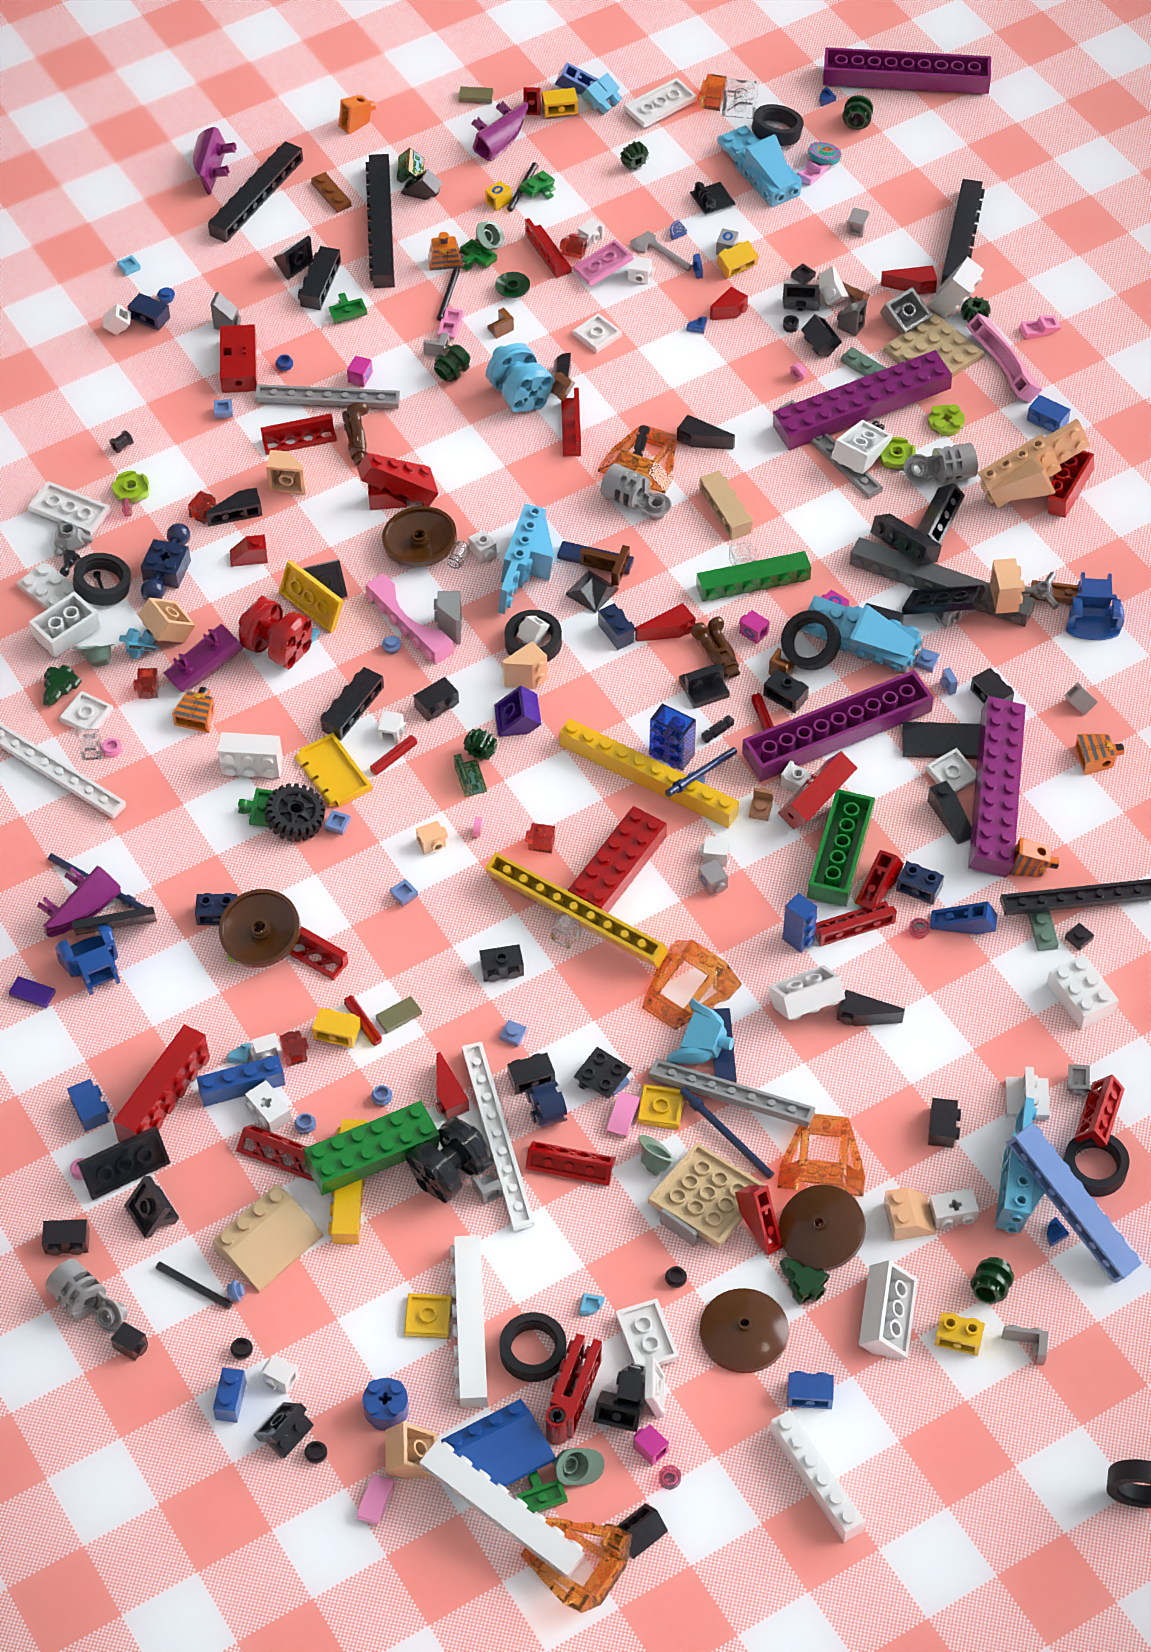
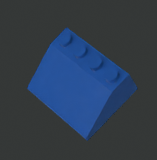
(504, 1444)

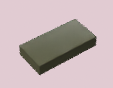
(476, 94)
(398, 1014)

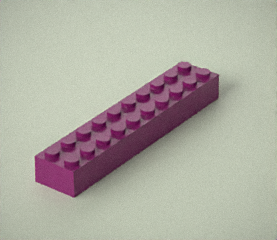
(907, 70)
(862, 399)
(837, 725)
(997, 787)

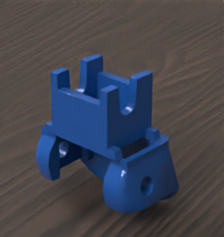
(1091, 612)
(91, 958)

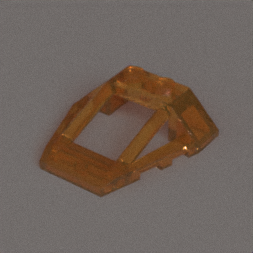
(659, 478)
(715, 968)
(823, 1171)
(612, 1564)

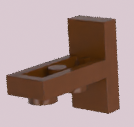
(607, 561)

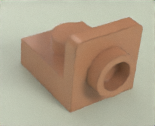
(761, 804)

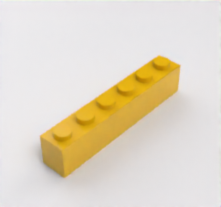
(347, 1202)

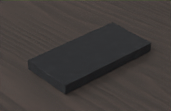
(943, 599)
(938, 739)
(115, 920)
(123, 1162)

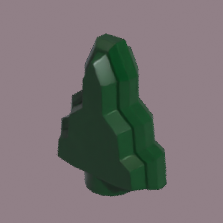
(58, 683)
(804, 1280)

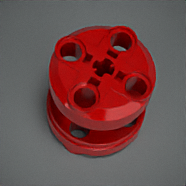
(266, 628)

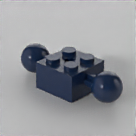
(166, 562)

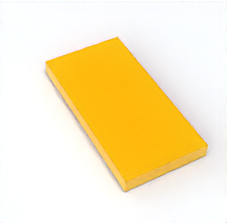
(311, 596)

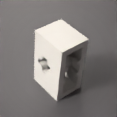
(268, 1107)
(954, 1208)

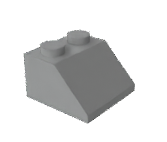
(905, 311)
(449, 614)

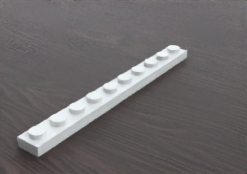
(60, 772)
(498, 1136)

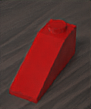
(922, 279)
(667, 625)
(879, 879)
(450, 1095)
(758, 1213)

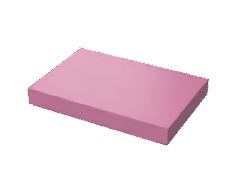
(602, 263)

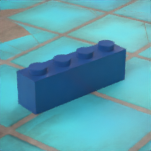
(239, 1080)

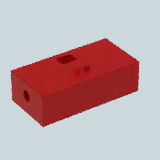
(238, 358)
(817, 790)

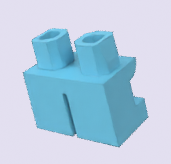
(602, 91)

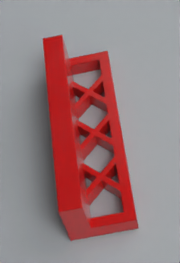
(547, 249)
(571, 425)
(298, 431)
(856, 925)
(323, 948)
(1104, 1105)
(277, 1143)
(570, 1163)

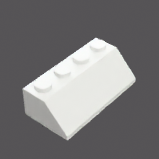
(888, 1310)

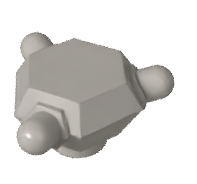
(69, 538)

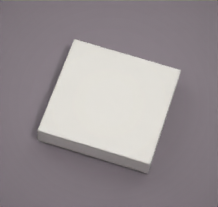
(597, 333)
(86, 712)
(954, 769)
(654, 1386)

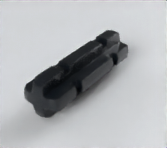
(641, 440)
(717, 729)

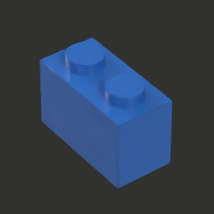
(1048, 413)
(88, 1105)
(810, 1390)
(229, 1395)

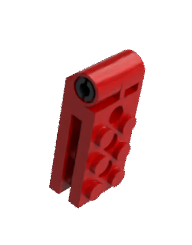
(566, 1411)

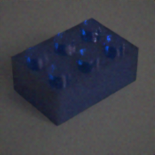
(672, 737)

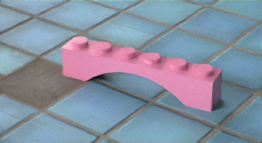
(1017, 374)
(432, 642)

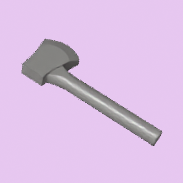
(648, 240)

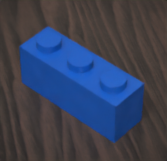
(800, 923)

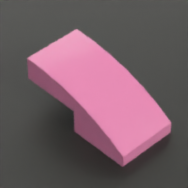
(812, 172)
(451, 322)
(1043, 326)
(623, 1114)
(375, 1498)

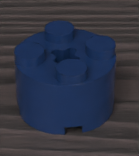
(547, 1104)

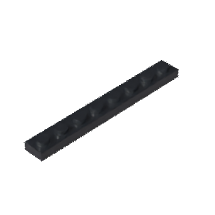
(1076, 897)

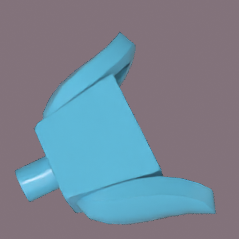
(702, 1038)

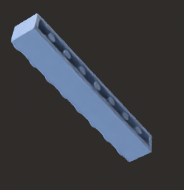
(1074, 1203)

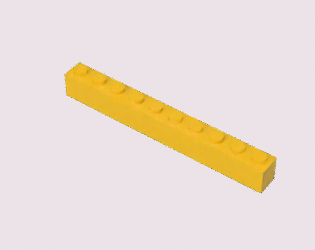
(647, 772)
(589, 916)

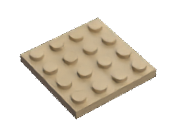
(936, 335)
(703, 1194)

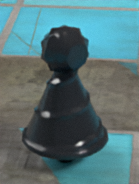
(70, 559)

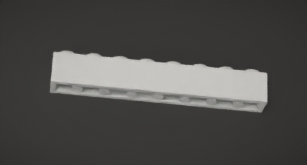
(470, 1322)
(502, 1509)

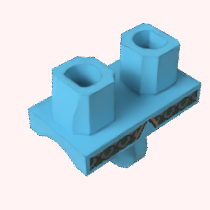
(138, 645)

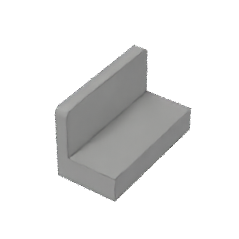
(679, 1227)

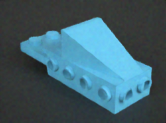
(762, 165)
(527, 554)
(868, 634)
(1018, 1190)

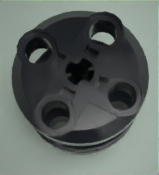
(437, 1169)

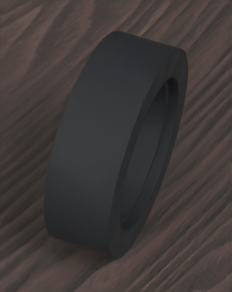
(778, 113)
(99, 596)
(551, 649)
(830, 650)
(1105, 1186)
(526, 1322)
(1122, 1480)

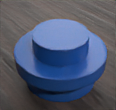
(166, 295)
(284, 362)

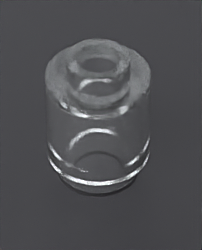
(458, 554)

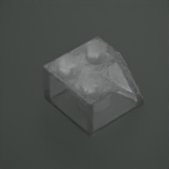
(740, 98)

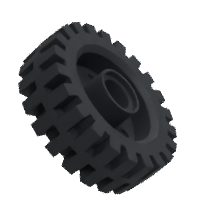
(281, 809)

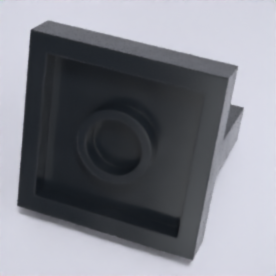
(329, 575)
(705, 685)
(150, 1207)
(285, 1428)

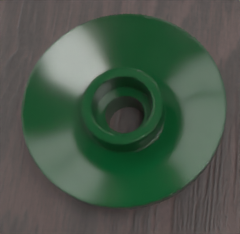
(512, 284)

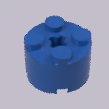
(387, 1392)

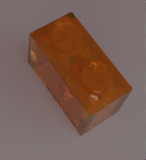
(712, 92)

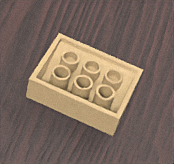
(267, 1238)

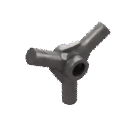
(1043, 590)

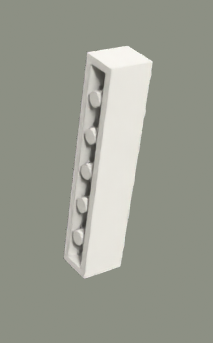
(817, 1476)

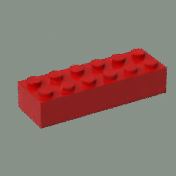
(620, 859)
(163, 1084)

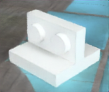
(1027, 1086)

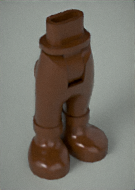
(355, 430)
(724, 653)

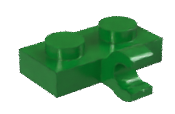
(539, 183)
(476, 253)
(347, 309)
(256, 807)
(543, 1496)

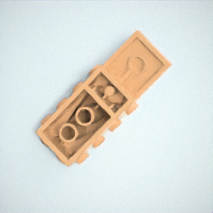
(1027, 469)

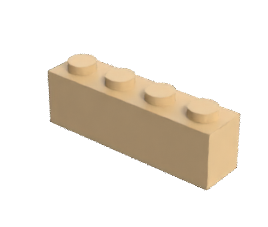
(726, 505)

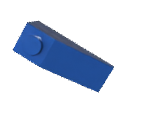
(573, 77)
(969, 919)

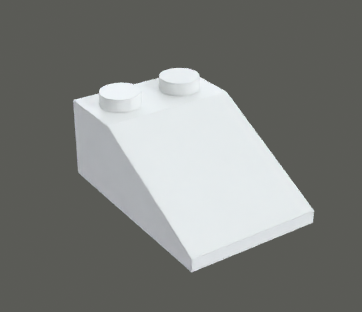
(860, 446)

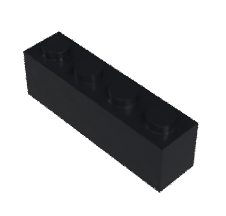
(319, 278)
(941, 512)
(906, 539)
(352, 703)

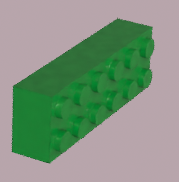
(841, 848)
(369, 1147)

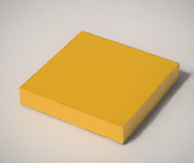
(660, 1107)
(428, 1315)

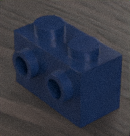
(149, 311)
(616, 626)
(920, 882)
(211, 907)

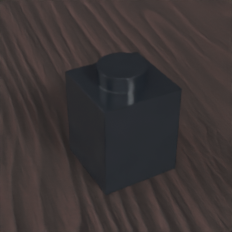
(129, 1341)

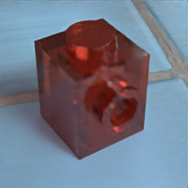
(573, 246)
(199, 505)
(147, 683)
(540, 838)
(294, 1047)

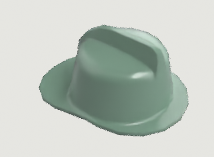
(489, 234)
(95, 654)
(654, 1155)
(578, 1466)

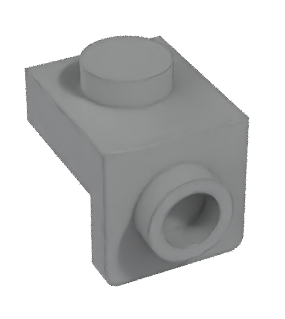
(1079, 1078)

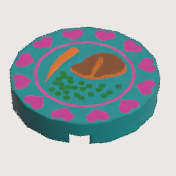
(824, 153)

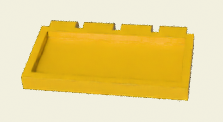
(333, 771)

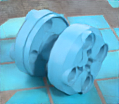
(519, 377)

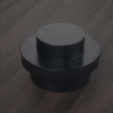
(676, 1277)
(241, 1348)
(315, 1452)

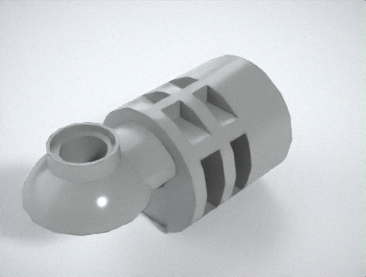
(944, 464)
(633, 491)
(84, 1295)

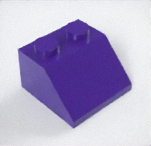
(517, 713)

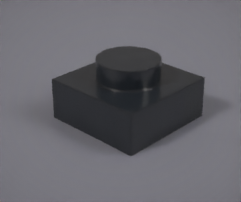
(803, 274)
(1079, 936)

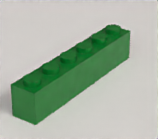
(753, 576)

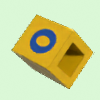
(498, 195)

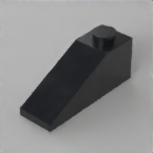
(704, 435)
(237, 507)
(950, 811)
(866, 1011)

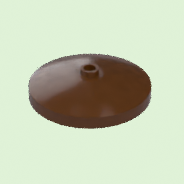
(419, 536)
(257, 912)
(832, 1242)
(741, 1347)

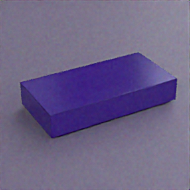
(32, 992)

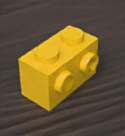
(560, 102)
(737, 259)
(336, 1027)
(959, 1333)

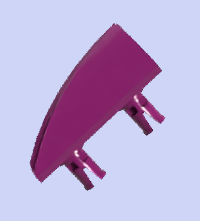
(499, 135)
(209, 155)
(203, 658)
(85, 902)

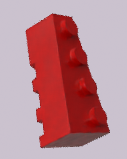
(399, 477)
(1070, 482)

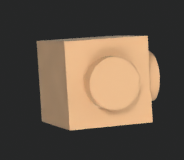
(431, 837)

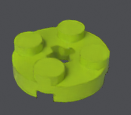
(951, 412)
(892, 460)
(138, 481)

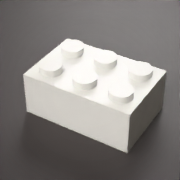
(956, 288)
(64, 624)
(250, 755)
(1082, 991)
(806, 992)

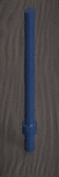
(681, 784)
(127, 900)
(698, 1105)

